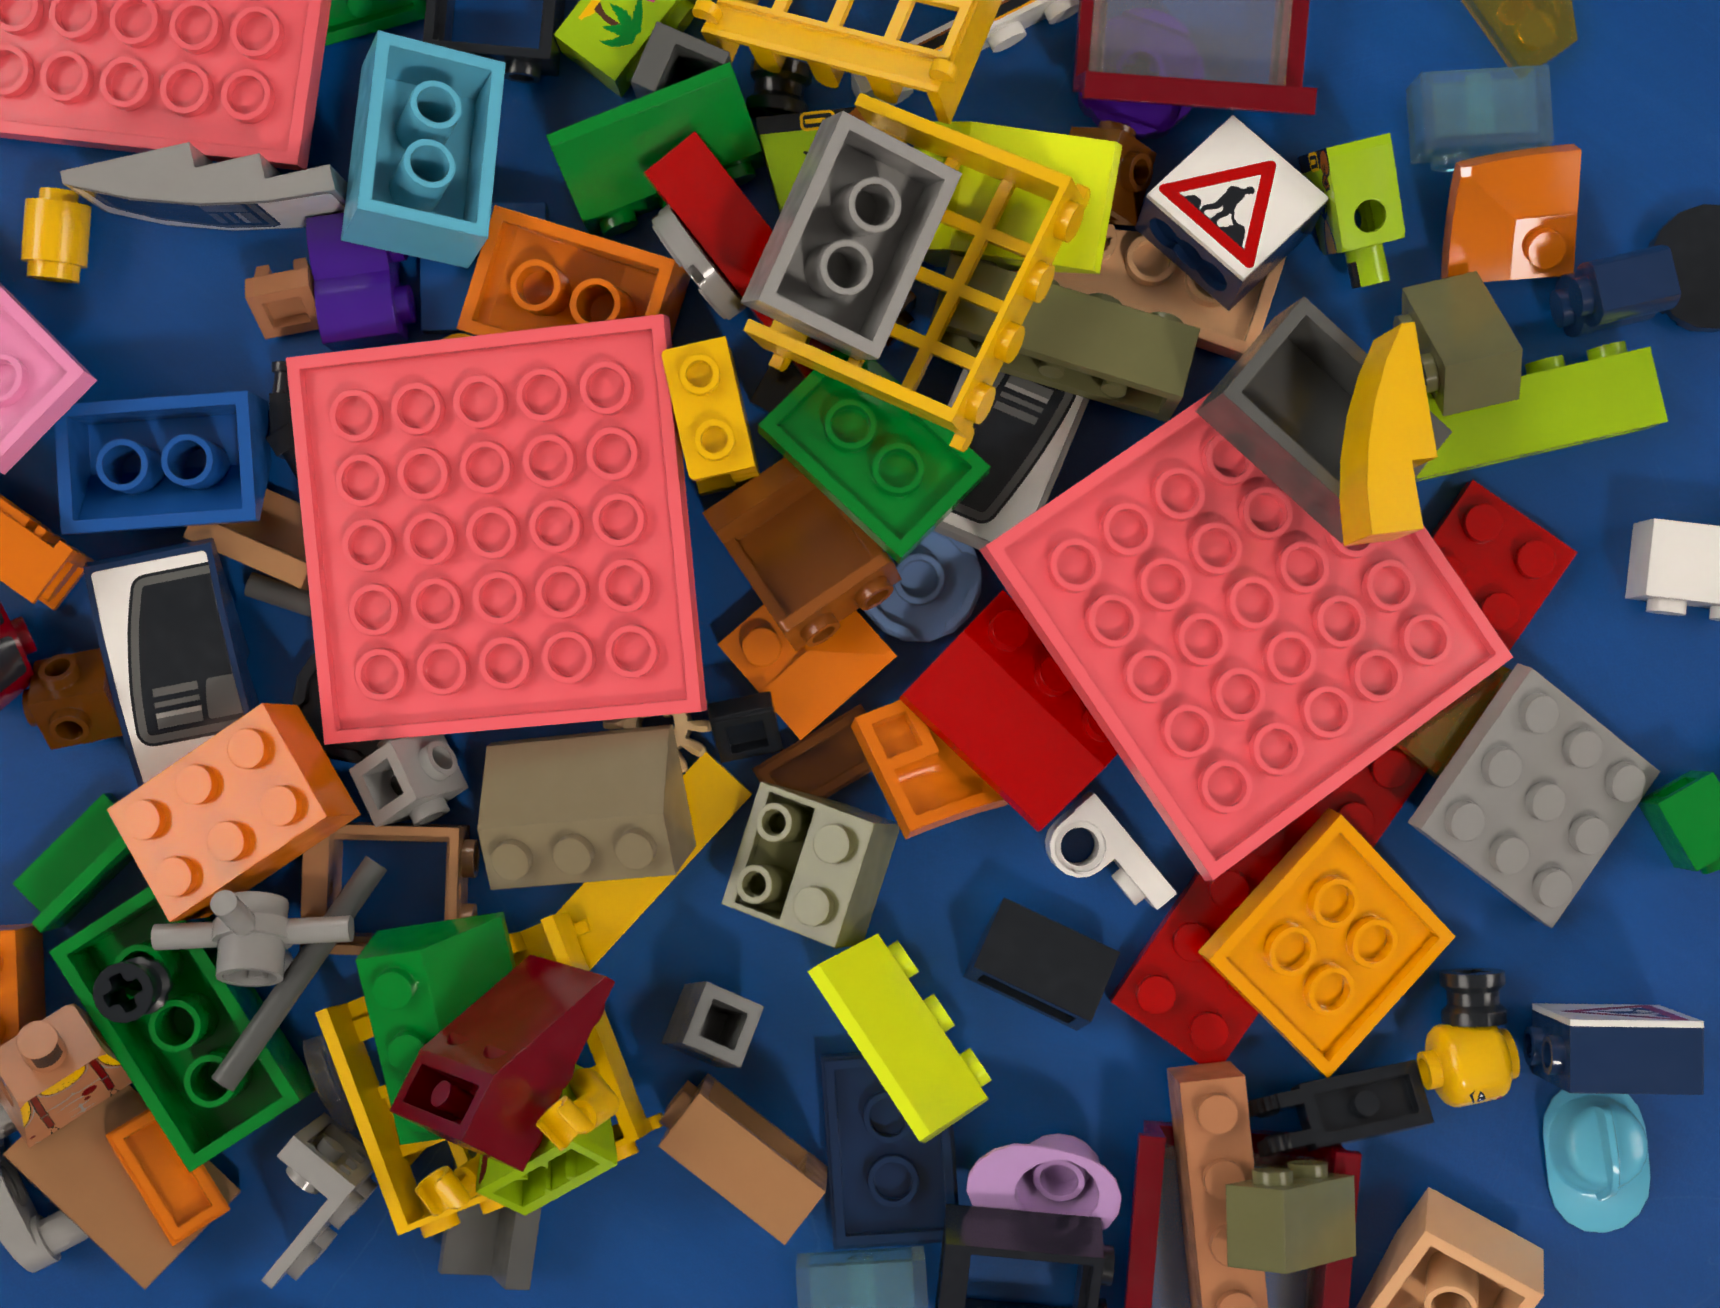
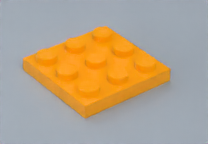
(1327, 943)

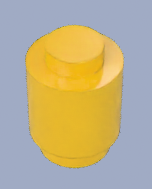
(56, 235)

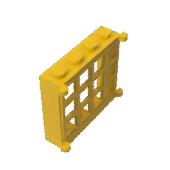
(838, 49)
(1007, 330)
(348, 1027)

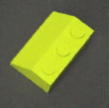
(902, 1035)

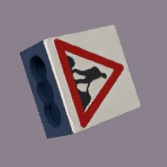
(1230, 212)
(1616, 1049)

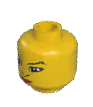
(1468, 1063)

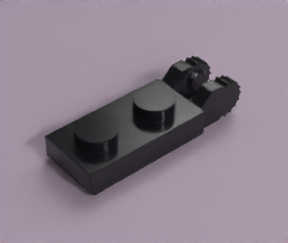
(1347, 1108)

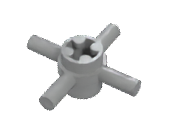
(252, 936)

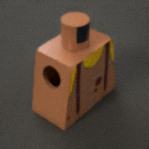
(56, 1073)

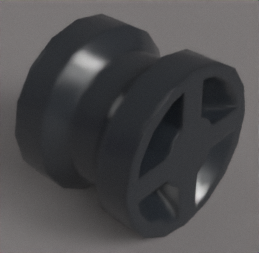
(780, 91)
(1473, 997)

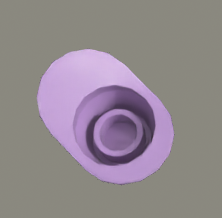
(1046, 1176)

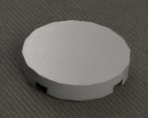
(697, 264)

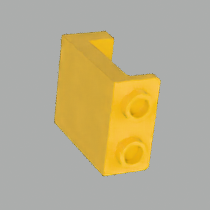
(710, 415)

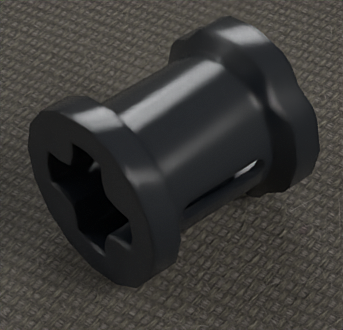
(111, 996)

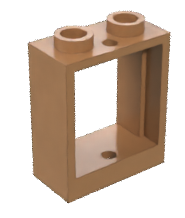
(324, 869)
(743, 1156)

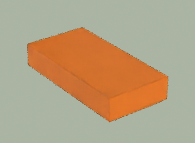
(176, 1198)

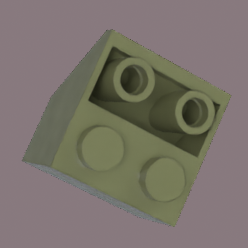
(811, 865)

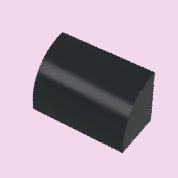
(1042, 964)

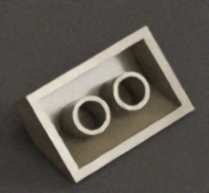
(584, 808)

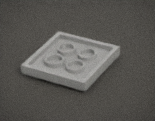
(1534, 795)

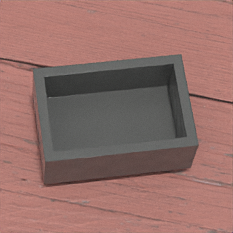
(1290, 407)

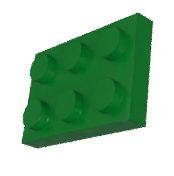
(873, 458)

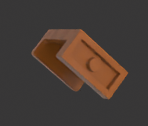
(801, 553)

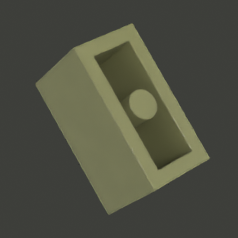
(1463, 343)
(1290, 1218)

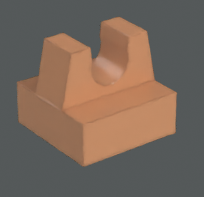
(283, 300)

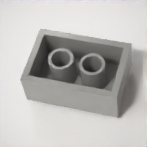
(851, 237)

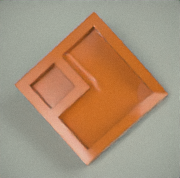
(1513, 214)
(812, 680)
(919, 771)

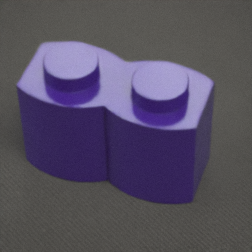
(356, 289)

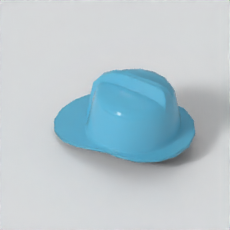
(1596, 1159)

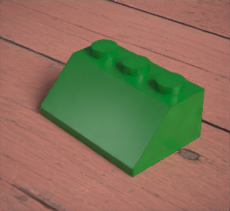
(610, 151)
(421, 982)

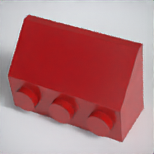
(1011, 714)

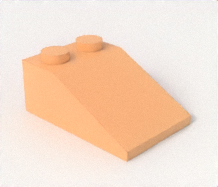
(1455, 1260)

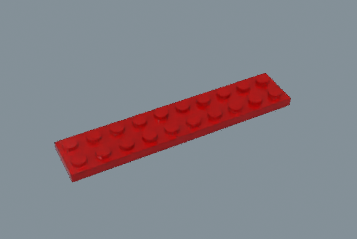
(1170, 987)

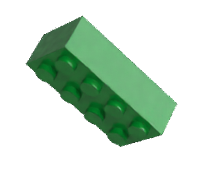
(185, 1041)

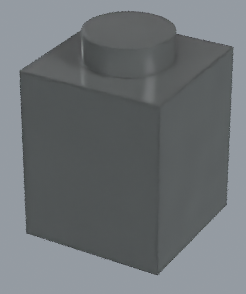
(712, 1025)

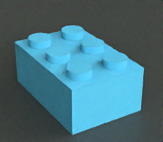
(423, 150)

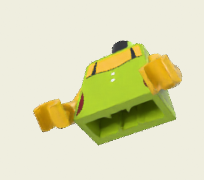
(573, 1150)

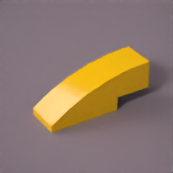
(1384, 441)

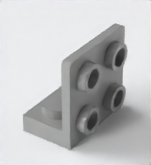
(337, 1166)

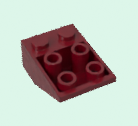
(505, 1060)

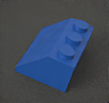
(162, 462)

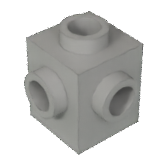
(409, 780)

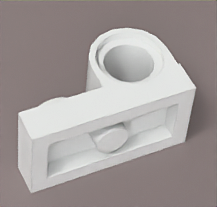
(1136, 875)

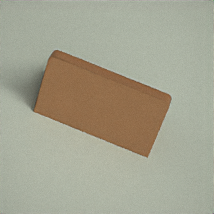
(266, 545)

